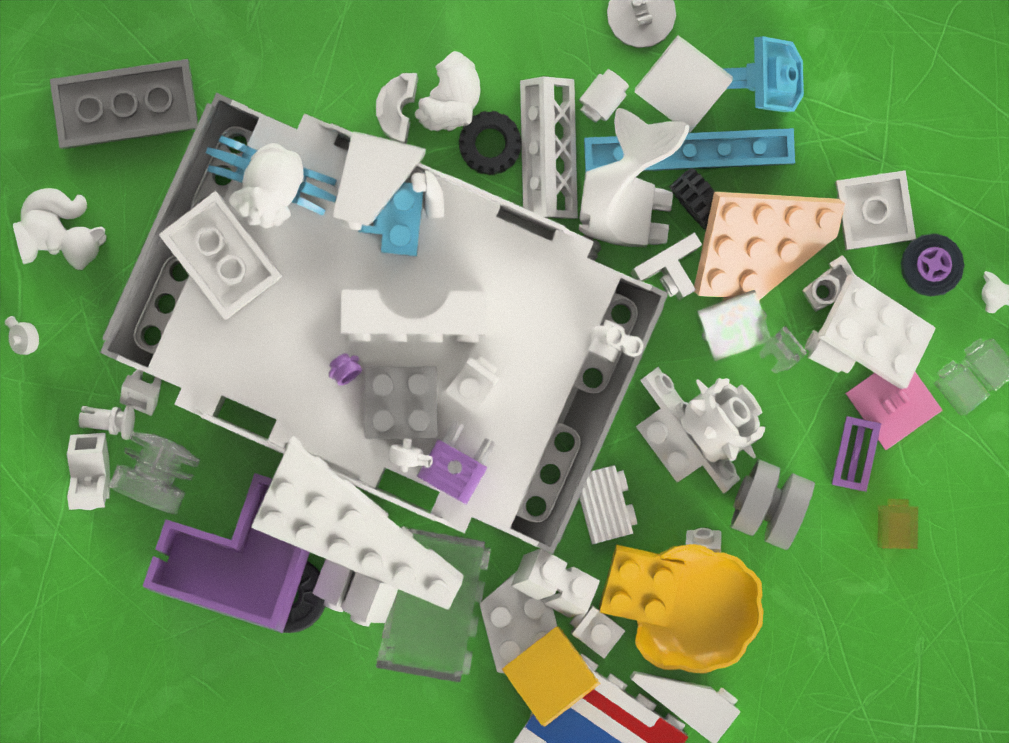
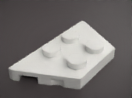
(514, 622)

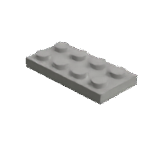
(124, 104)

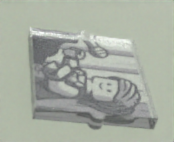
(734, 325)

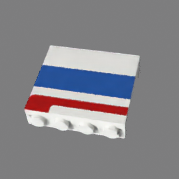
(606, 716)

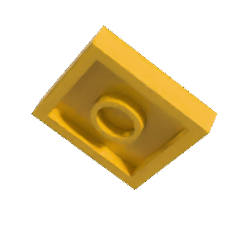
(550, 676)

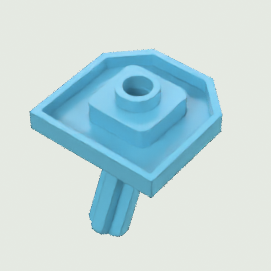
(773, 76)

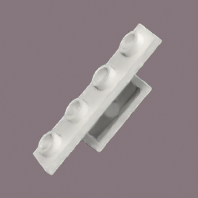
(671, 442)

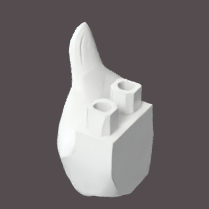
(618, 204)

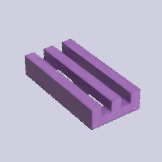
(862, 424)

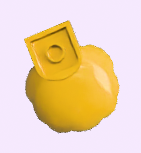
(689, 605)

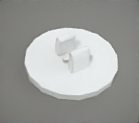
(641, 21)

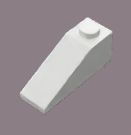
(694, 703)

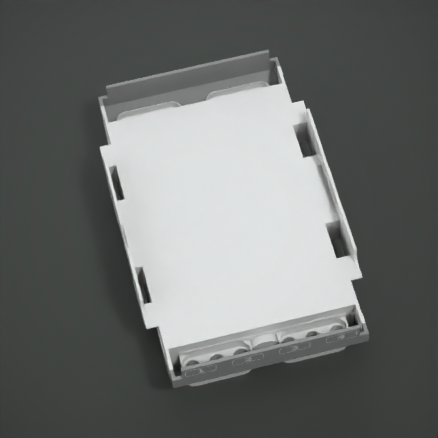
(281, 344)

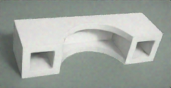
(367, 315)

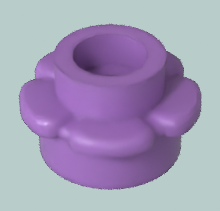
(344, 369)

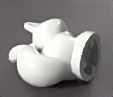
(43, 230)

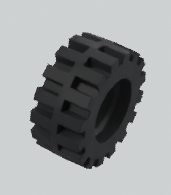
(503, 161)
(694, 195)

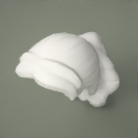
(454, 97)
(269, 186)

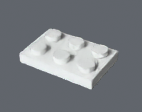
(220, 255)
(877, 331)

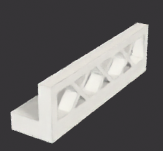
(543, 147)

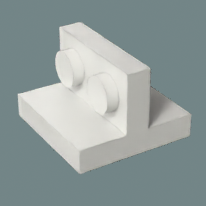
(675, 278)

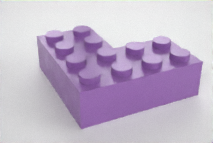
(240, 577)

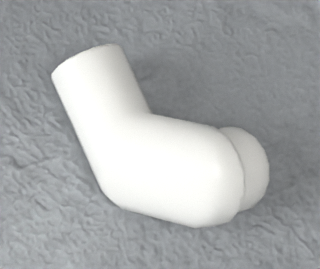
(433, 193)

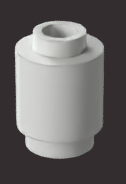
(603, 96)
(827, 355)

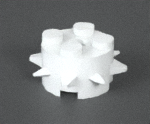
(723, 420)

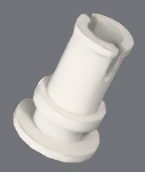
(111, 420)

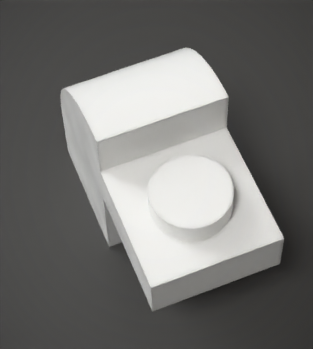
(88, 471)

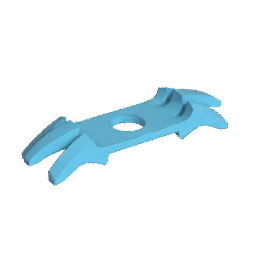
(243, 162)

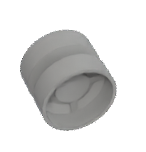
(762, 500)

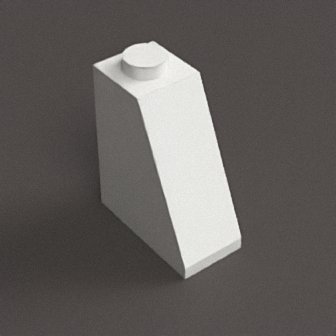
(371, 177)

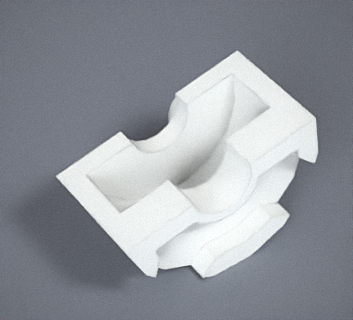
(391, 102)

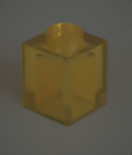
(897, 525)

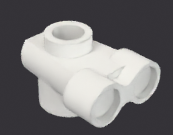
(832, 279)
(610, 340)

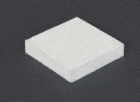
(683, 83)
(876, 210)

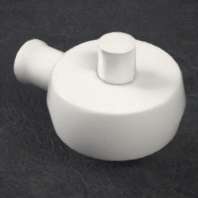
(22, 336)
(408, 455)

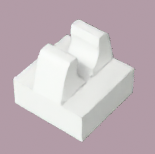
(140, 393)

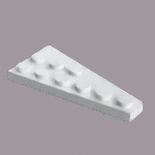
(342, 524)

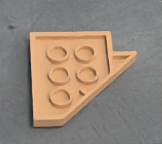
(761, 240)

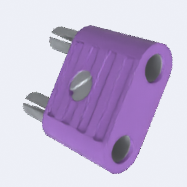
(453, 470)

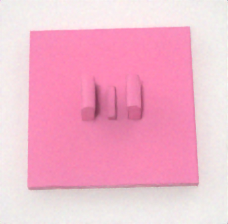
(895, 408)

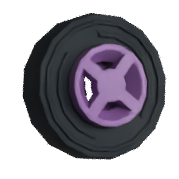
(938, 254)

